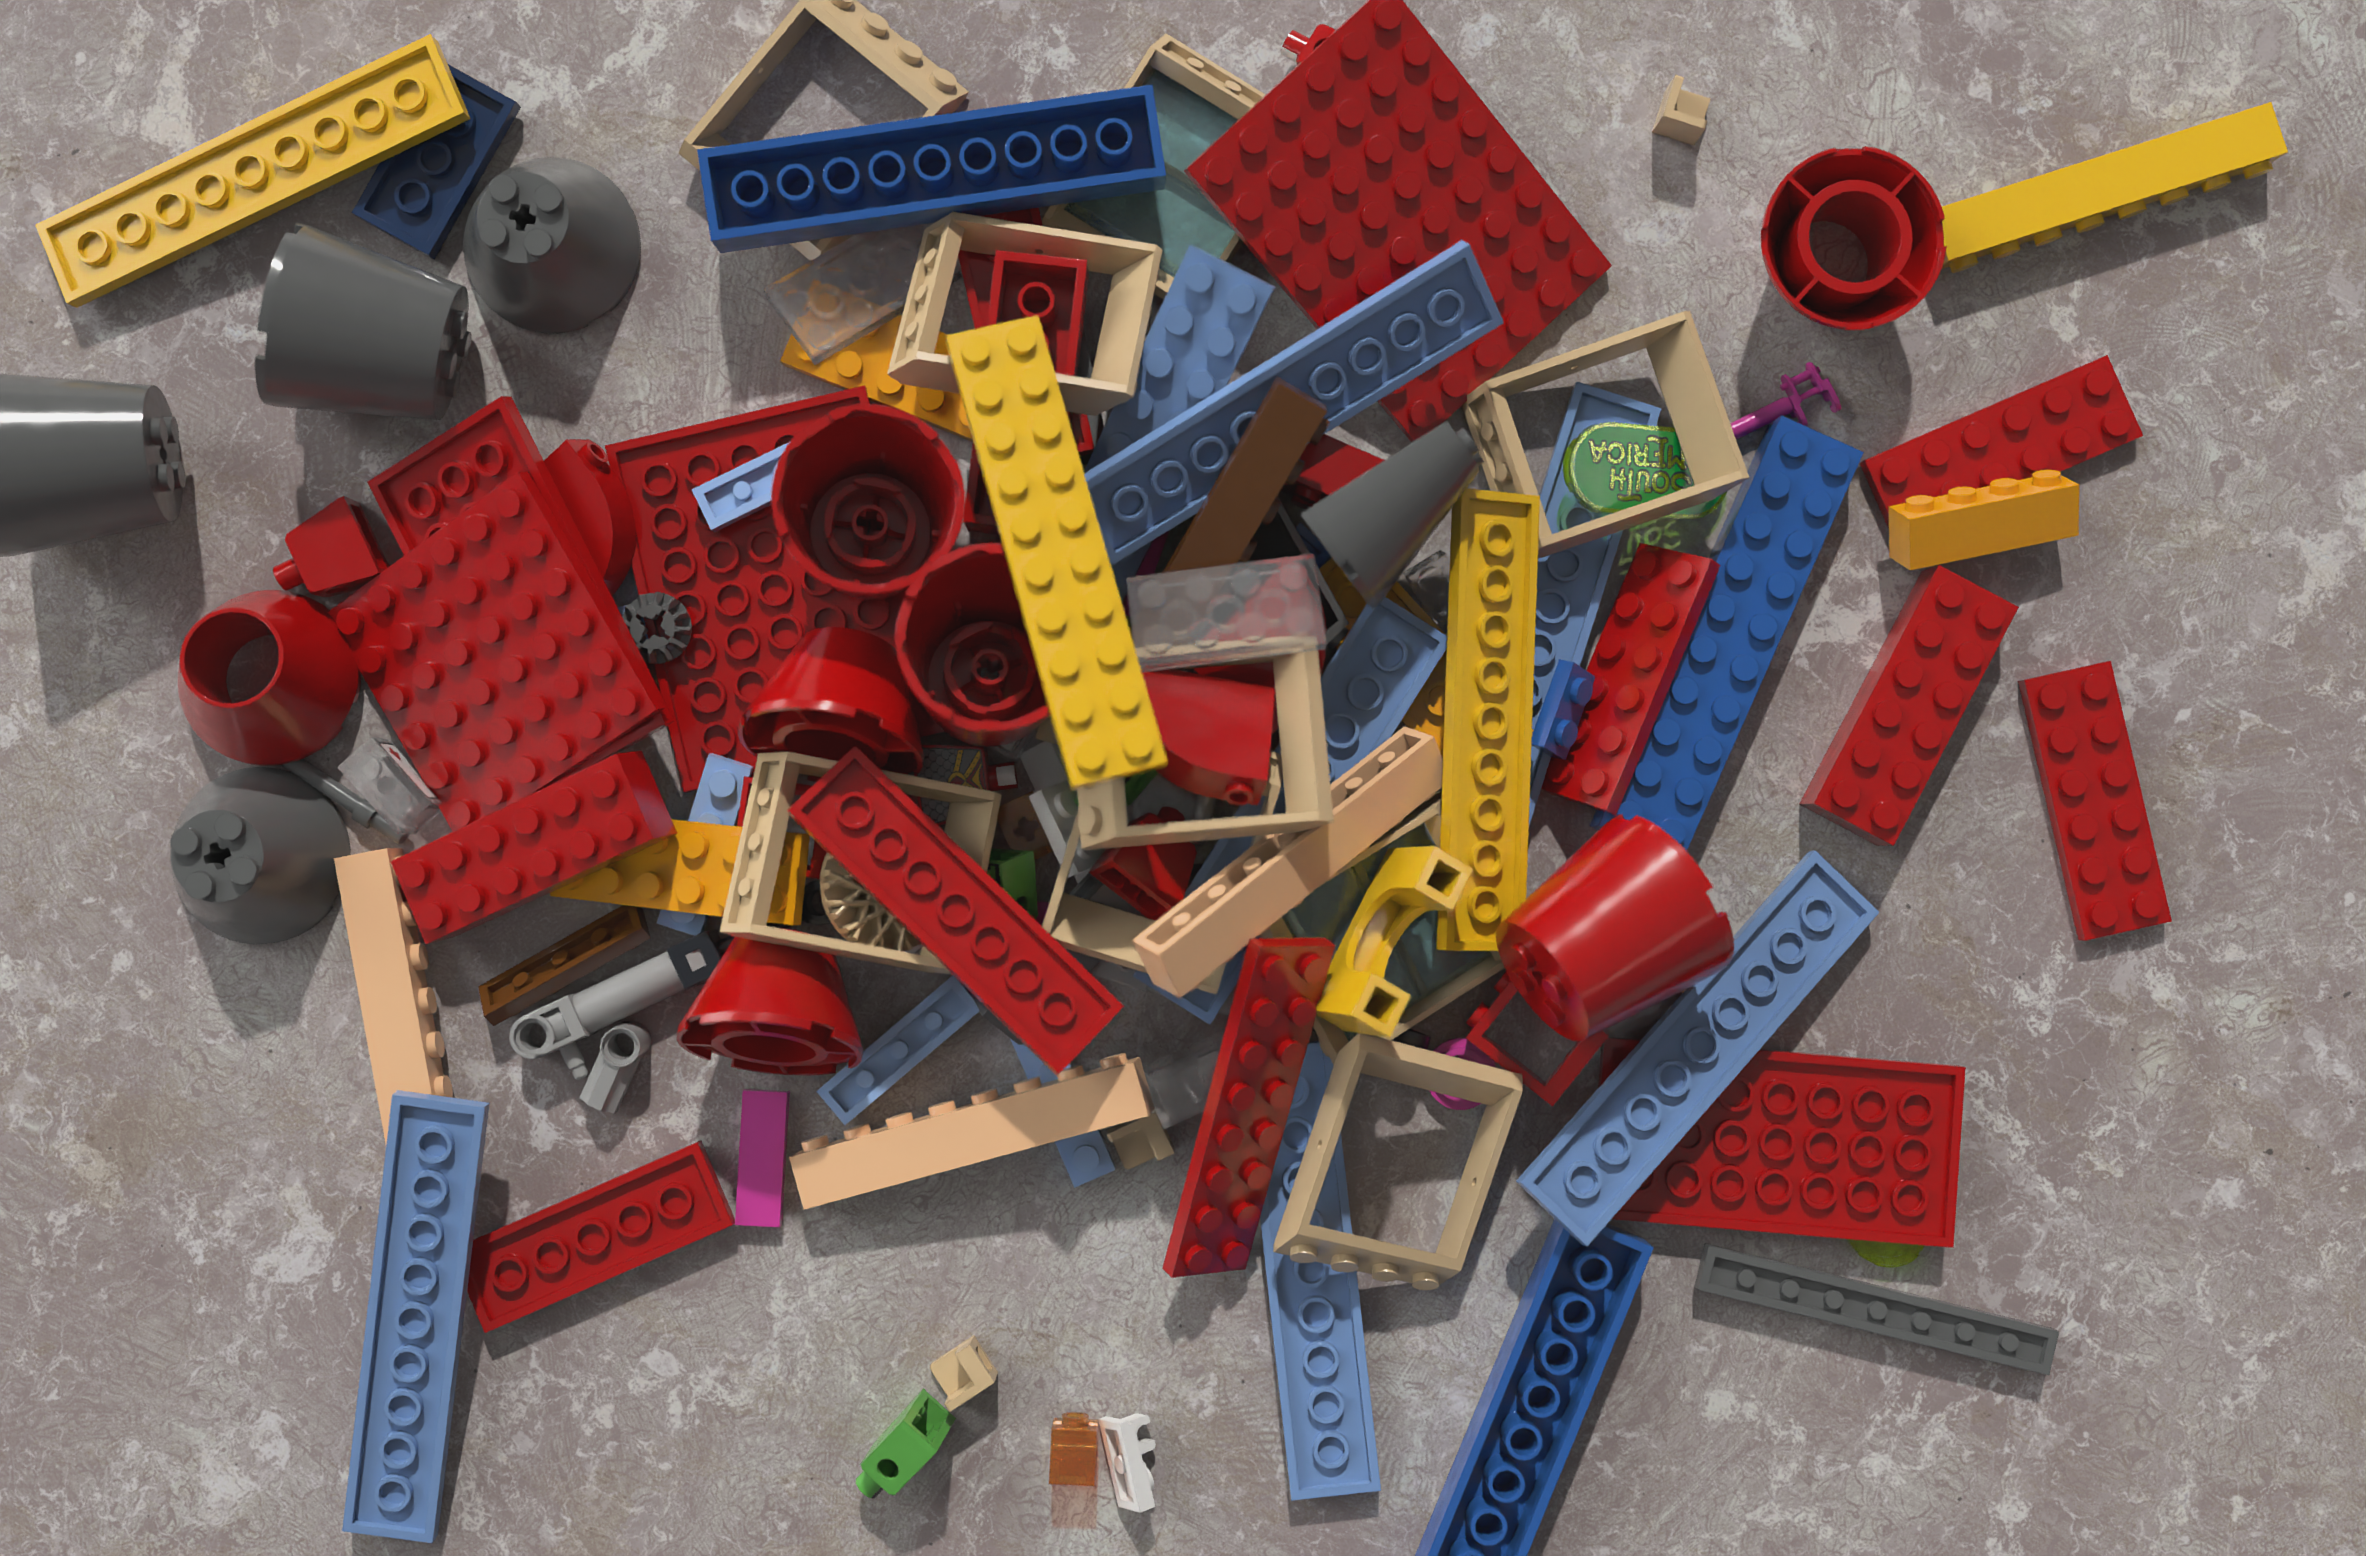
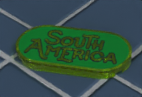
(1628, 465)

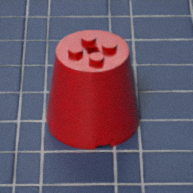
(862, 468)
(967, 619)
(1614, 931)

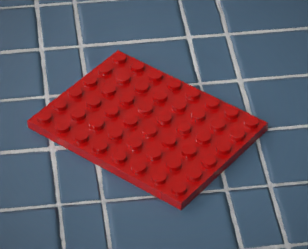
(1376, 167)
(737, 583)

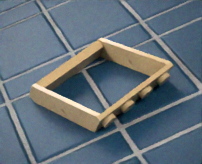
(867, 35)
(1124, 323)
(1691, 402)
(1304, 768)
(968, 823)
(1108, 931)
(1422, 1069)

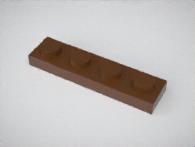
(563, 963)

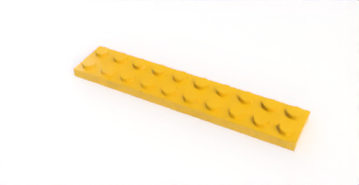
(252, 171)
(1055, 553)
(1488, 710)

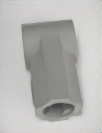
(614, 1068)

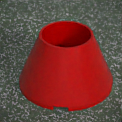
(1888, 211)
(834, 695)
(302, 702)
(773, 1012)

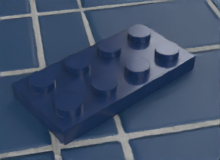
(428, 185)

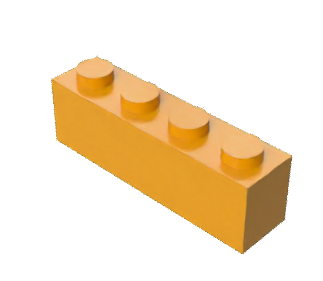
(1983, 519)

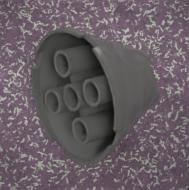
(551, 245)
(258, 855)

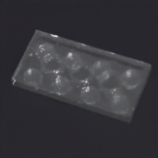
(849, 289)
(1226, 613)

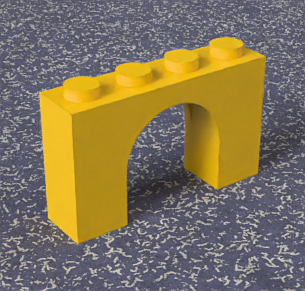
(1401, 890)

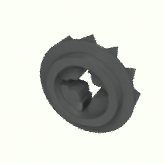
(675, 623)

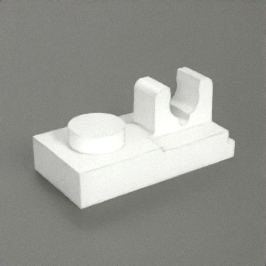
(1129, 1473)

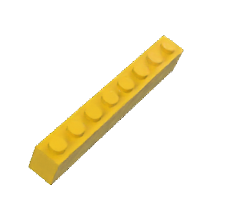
(2111, 185)

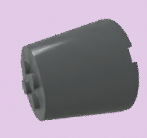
(358, 331)
(84, 461)

